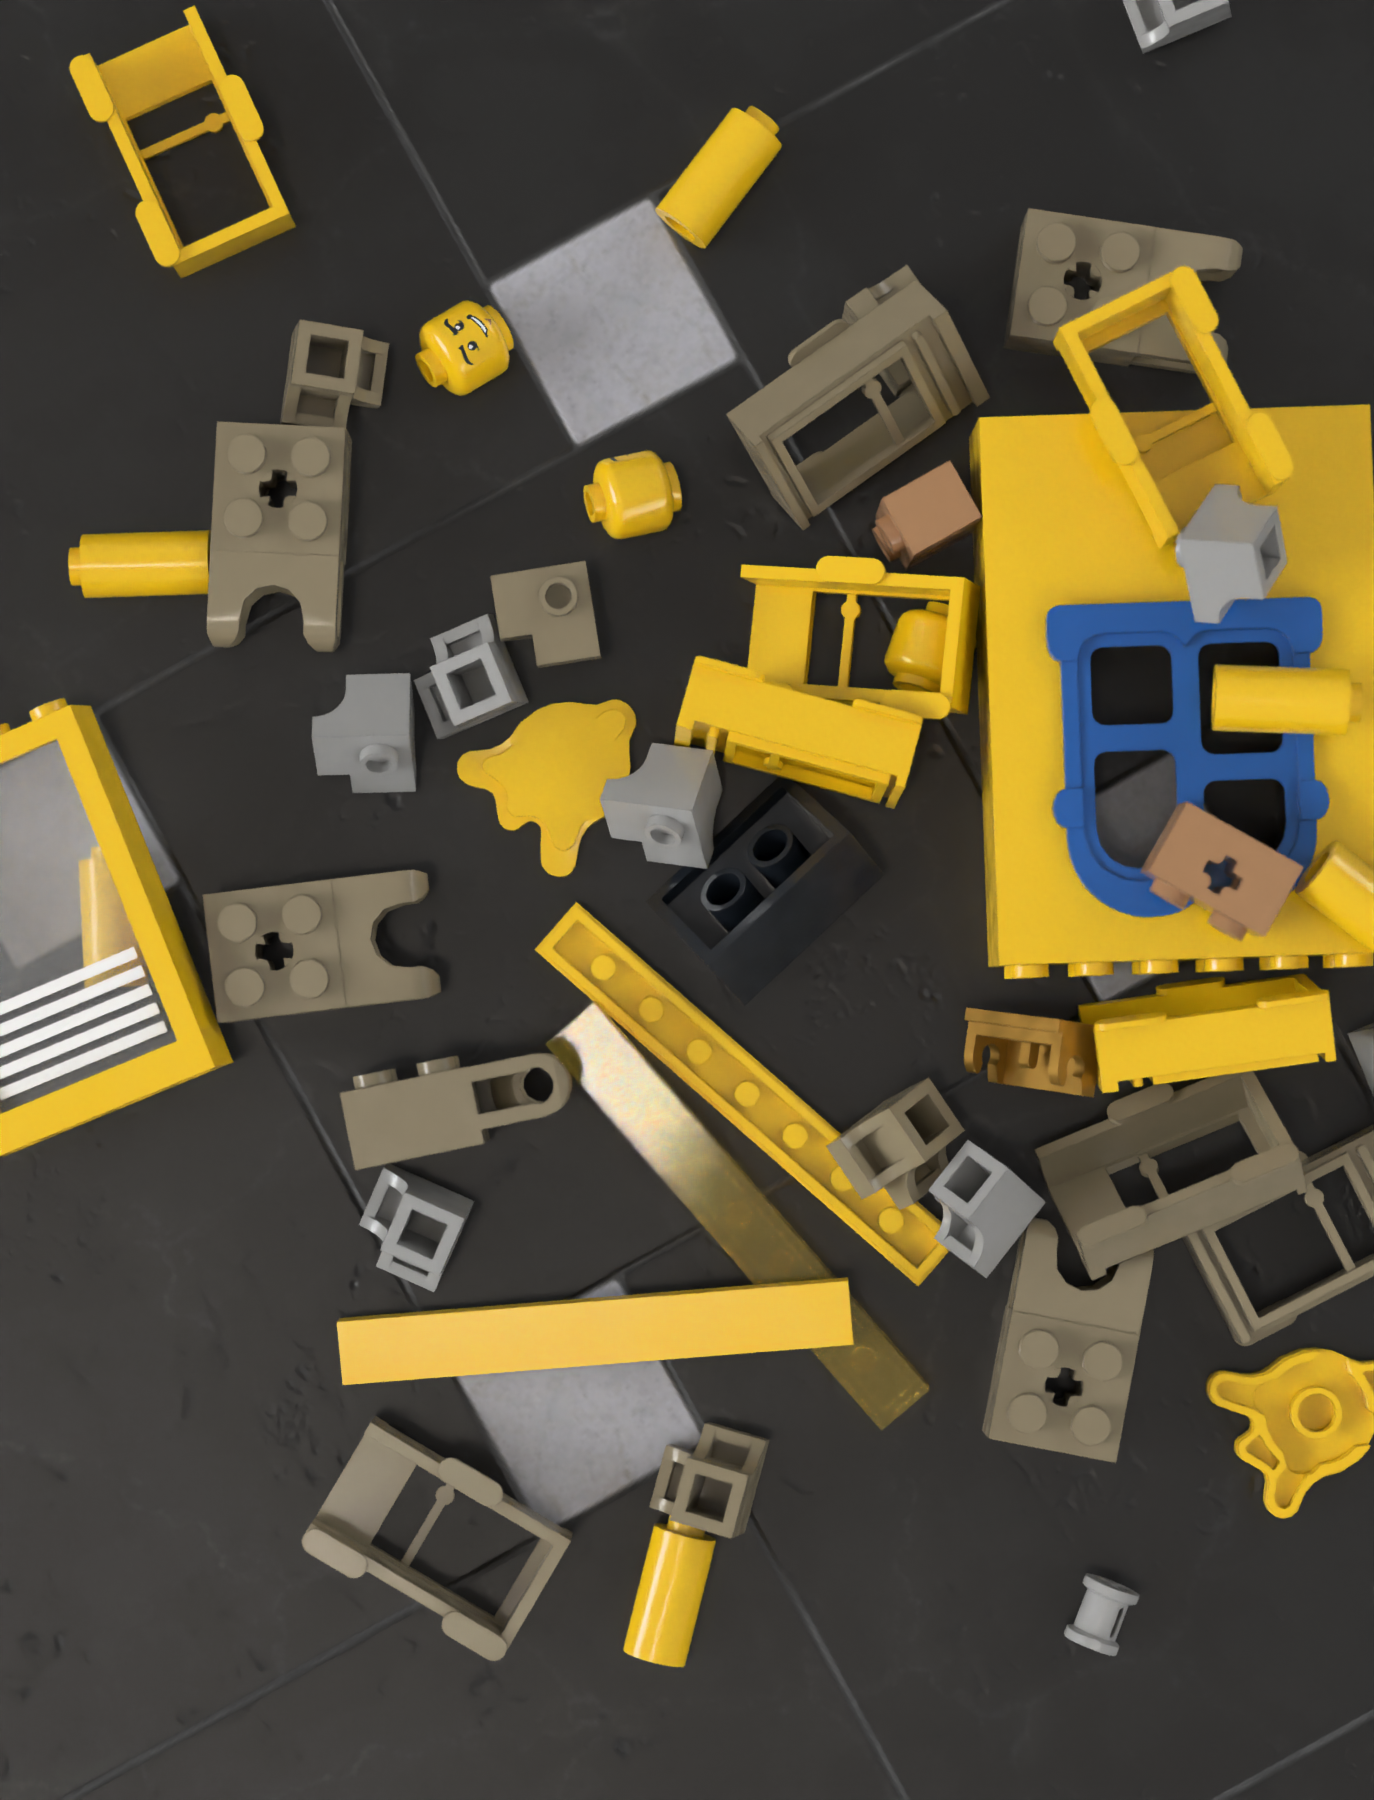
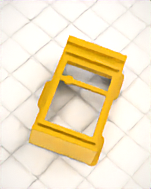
(153, 78)
(1257, 452)
(786, 619)
(796, 735)
(1210, 1030)

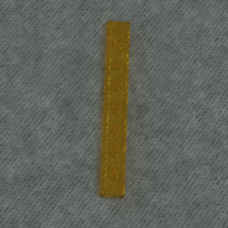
(726, 1201)

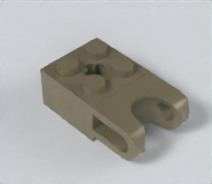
(1113, 261)
(282, 548)
(332, 943)
(443, 1106)
(1070, 1327)

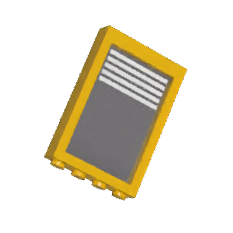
(90, 952)

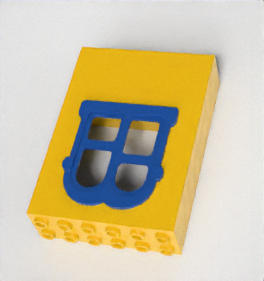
(1077, 571)

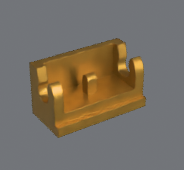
(1032, 1051)

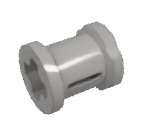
(1101, 1614)

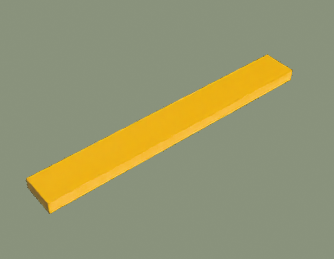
(735, 1086)
(595, 1331)

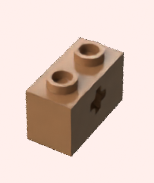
(925, 517)
(1257, 872)

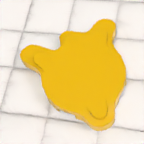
(555, 773)
(1305, 1416)

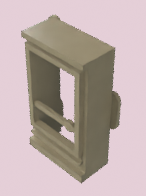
(834, 365)
(1146, 1125)
(1245, 1324)
(363, 1499)

